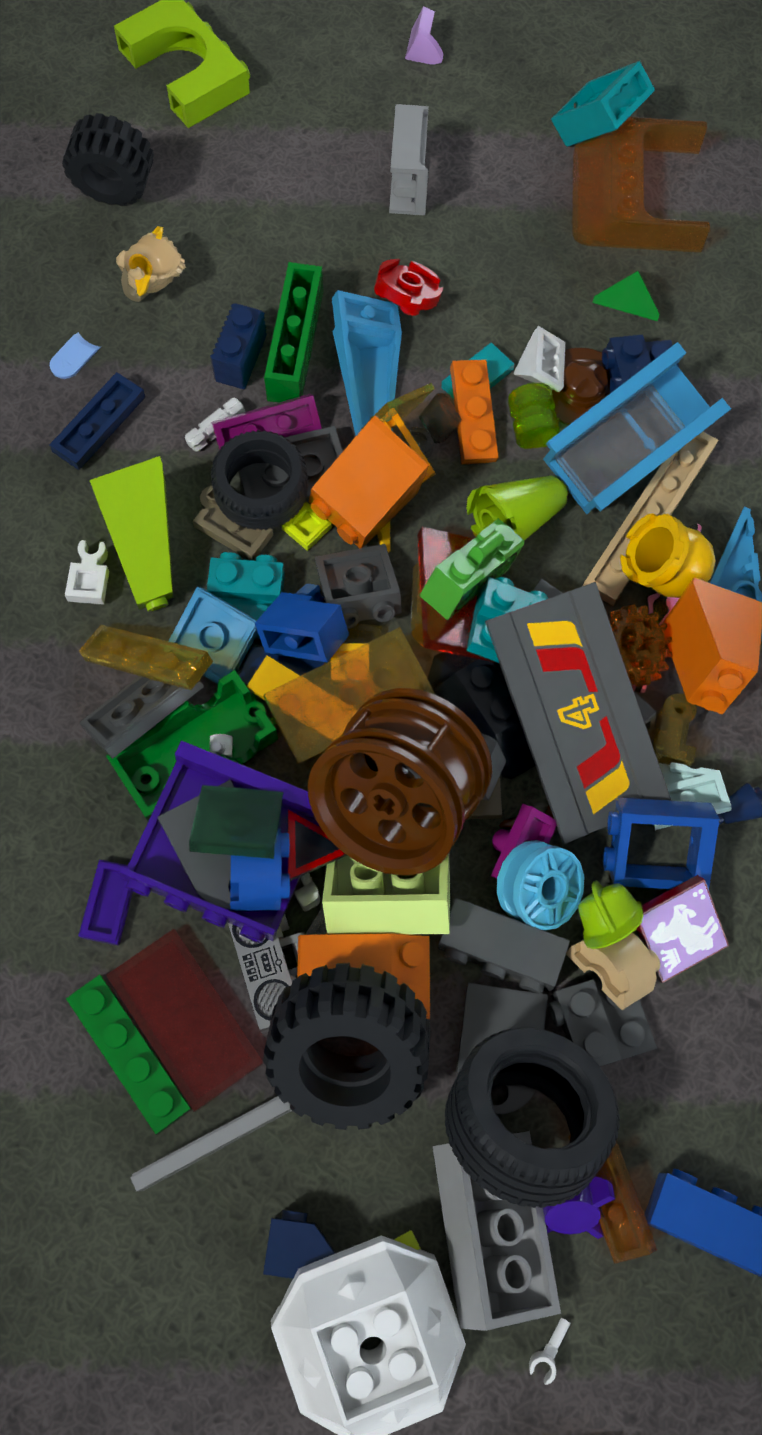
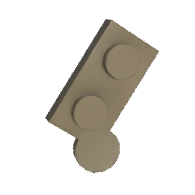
(216, 525)

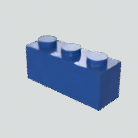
(707, 1220)

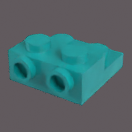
(246, 583)
(495, 599)

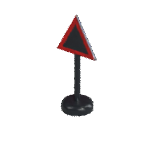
(309, 844)

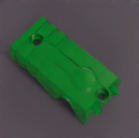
(223, 714)

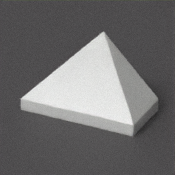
(543, 360)

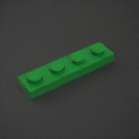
(129, 1054)

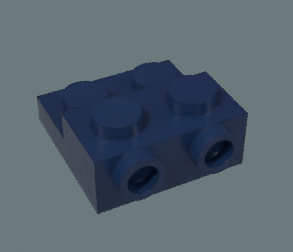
(629, 355)

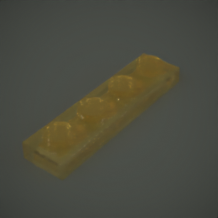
(146, 656)

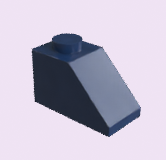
(294, 1244)

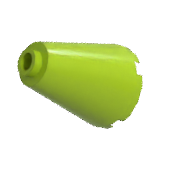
(519, 504)

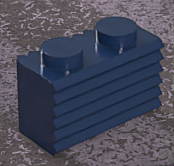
(238, 346)

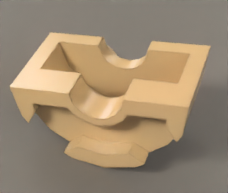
(624, 968)

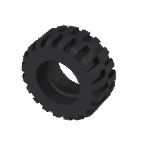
(339, 1086)

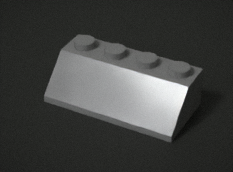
(494, 1251)

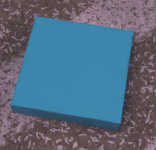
(218, 629)

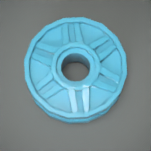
(540, 884)

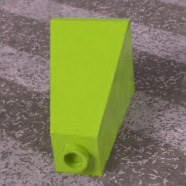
(137, 520)

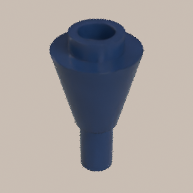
(745, 805)

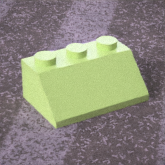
(382, 903)

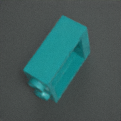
(603, 104)

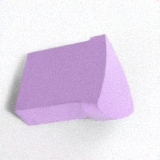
(422, 45)

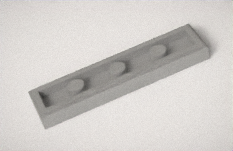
(209, 1143)

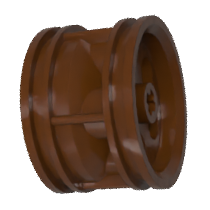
(377, 812)

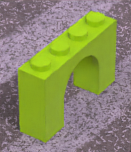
(176, 26)

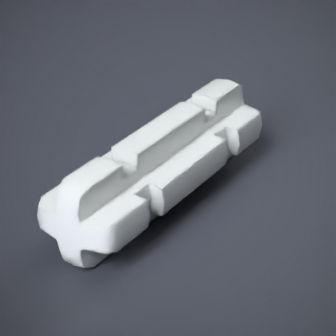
(197, 439)

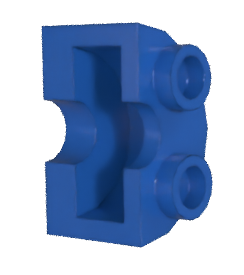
(259, 881)

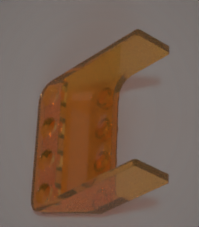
(610, 187)

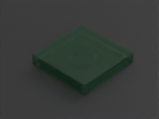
(236, 822)

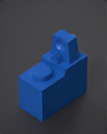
(302, 626)

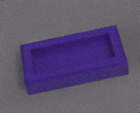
(106, 905)

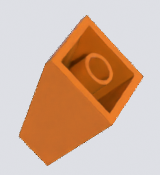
(368, 483)
(714, 643)

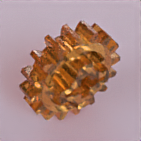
(641, 643)

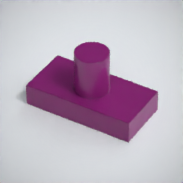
(528, 826)

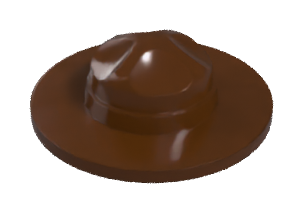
(584, 384)

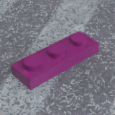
(284, 418)

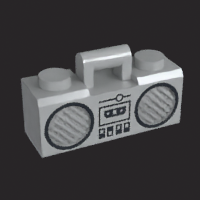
(265, 969)

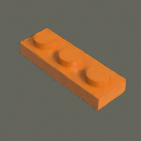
(474, 407)

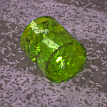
(534, 415)

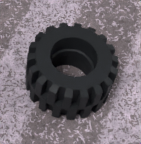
(108, 159)

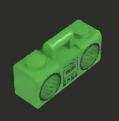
(466, 570)

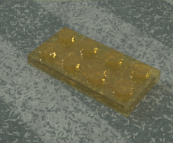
(323, 701)

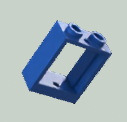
(701, 850)

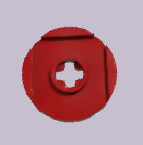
(415, 292)

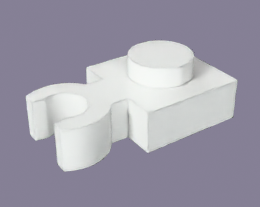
(88, 579)

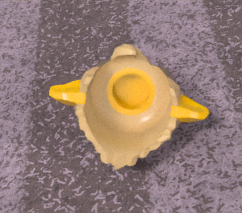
(149, 265)

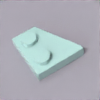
(695, 786)

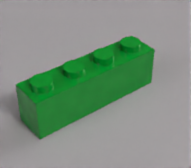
(294, 332)

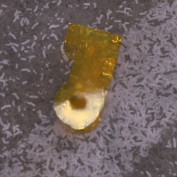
(672, 731)

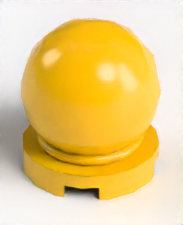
(666, 555)

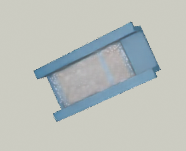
(630, 432)

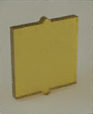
(403, 405)

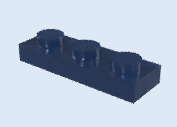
(97, 421)

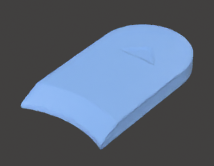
(72, 357)

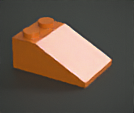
(398, 954)

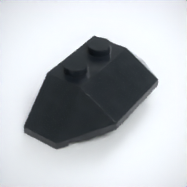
(485, 698)

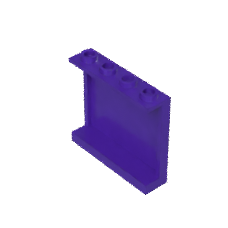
(156, 865)

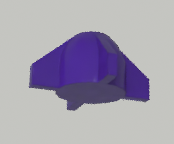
(582, 1211)

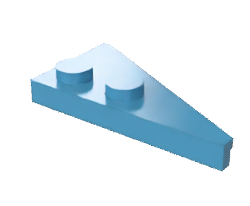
(738, 563)

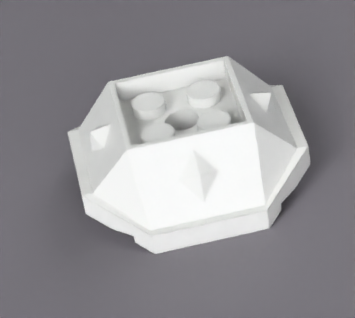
(362, 1294)

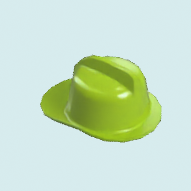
(609, 915)

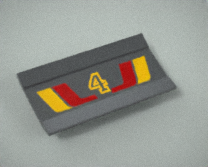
(576, 708)

